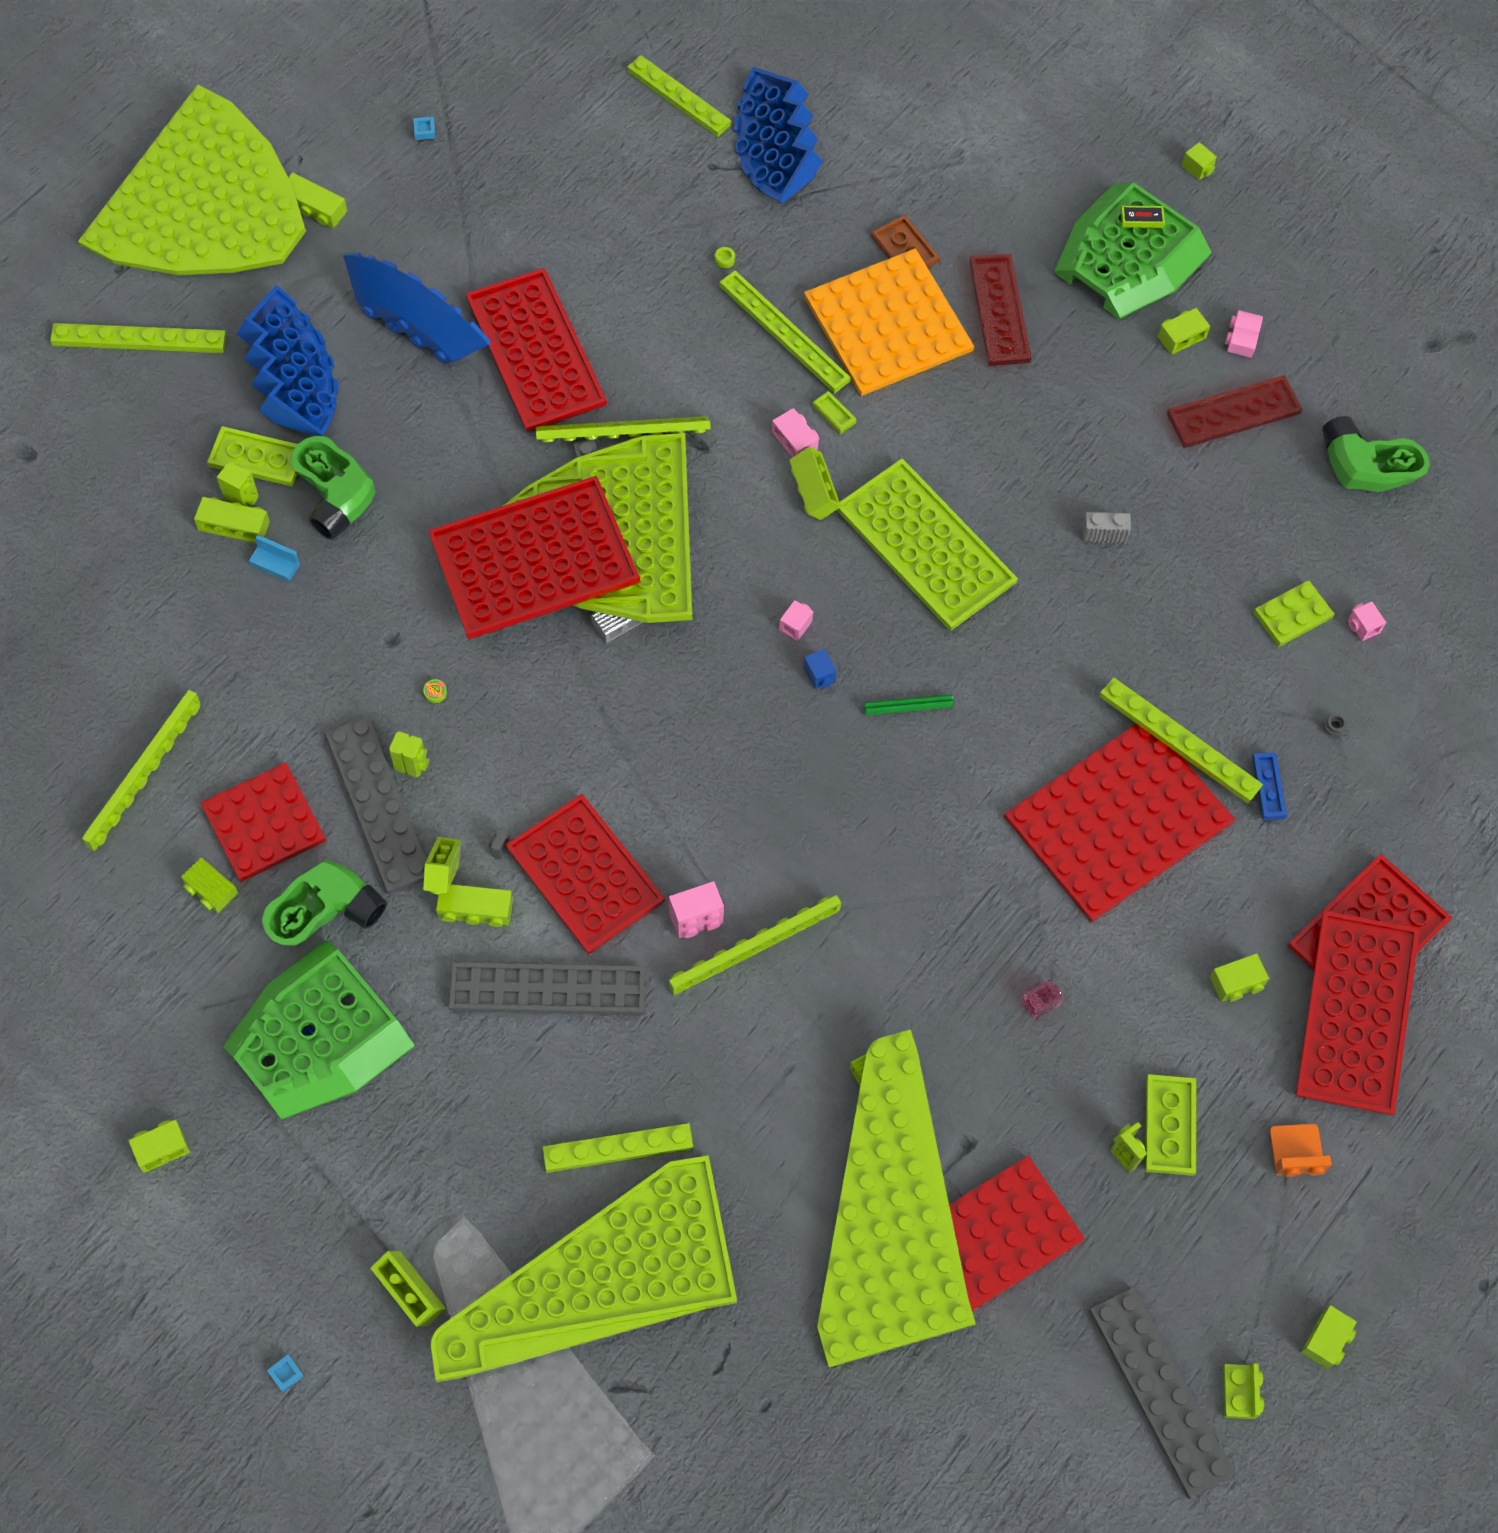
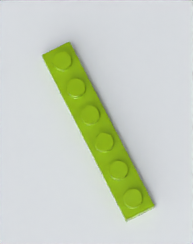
(679, 96)
(617, 1148)

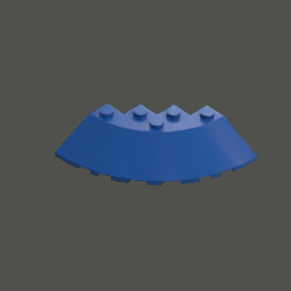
(775, 135)
(412, 308)
(290, 365)

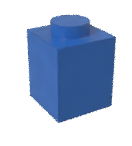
(820, 669)

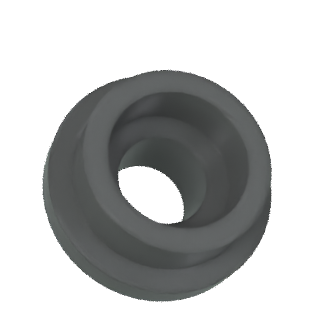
(1337, 720)

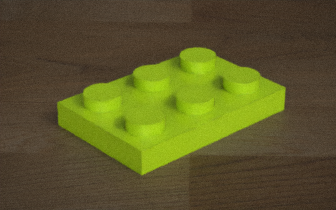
(1293, 613)

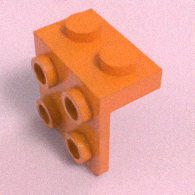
(1298, 1150)

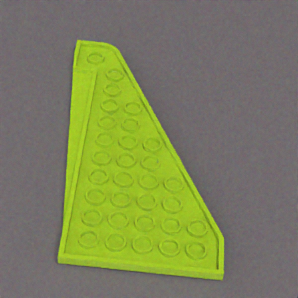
(894, 1240)
(625, 1268)

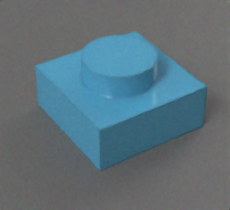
(424, 128)
(285, 1373)

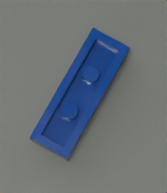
(1271, 793)

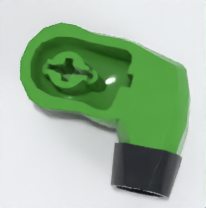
(1372, 464)
(337, 479)
(317, 899)

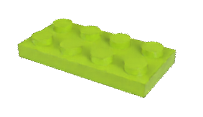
(263, 456)
(1170, 1125)

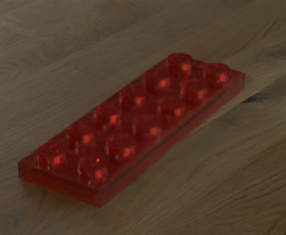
(1000, 309)
(1234, 411)

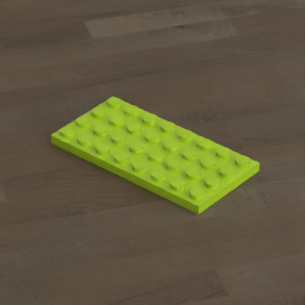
(926, 544)

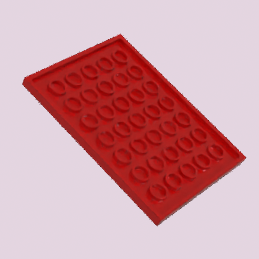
(533, 557)
(1118, 820)

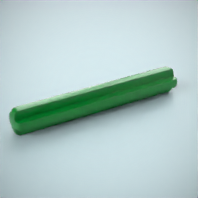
(908, 704)

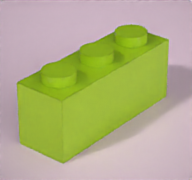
(318, 202)
(814, 483)
(231, 519)
(442, 865)
(475, 905)
(408, 1288)

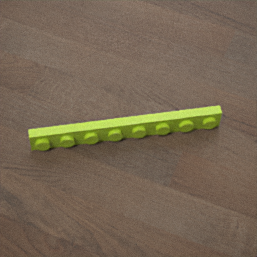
(785, 332)
(138, 338)
(614, 429)
(1181, 740)
(138, 775)
(746, 948)

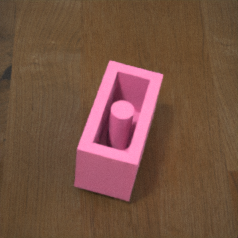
(794, 432)

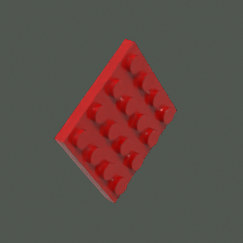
(263, 822)

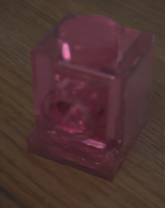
(1047, 991)

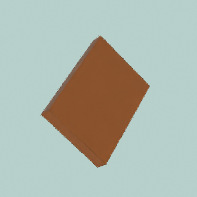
(901, 237)

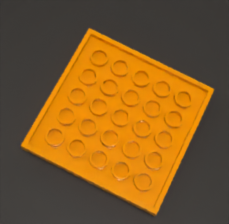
(888, 322)

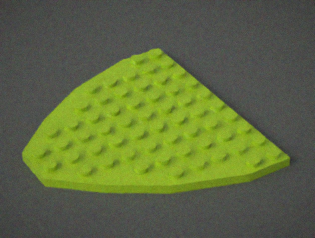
(201, 198)
(650, 504)

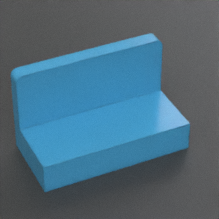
(274, 559)

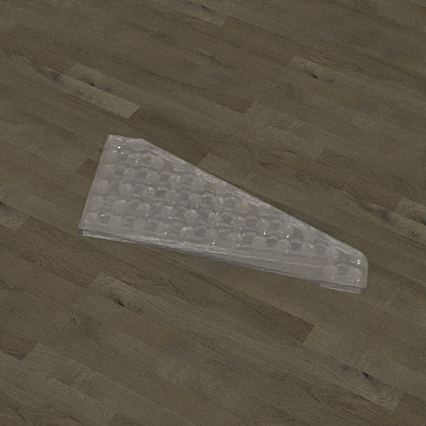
(544, 1420)

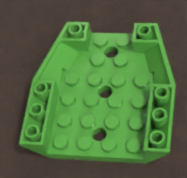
(1138, 274)
(348, 1041)

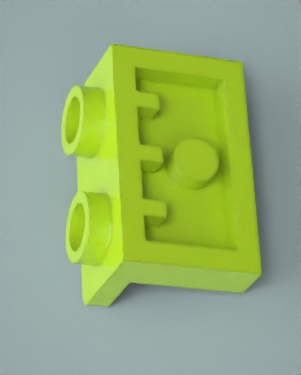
(1128, 1149)
(1242, 1391)

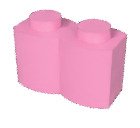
(1244, 333)

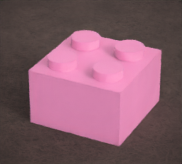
(696, 910)

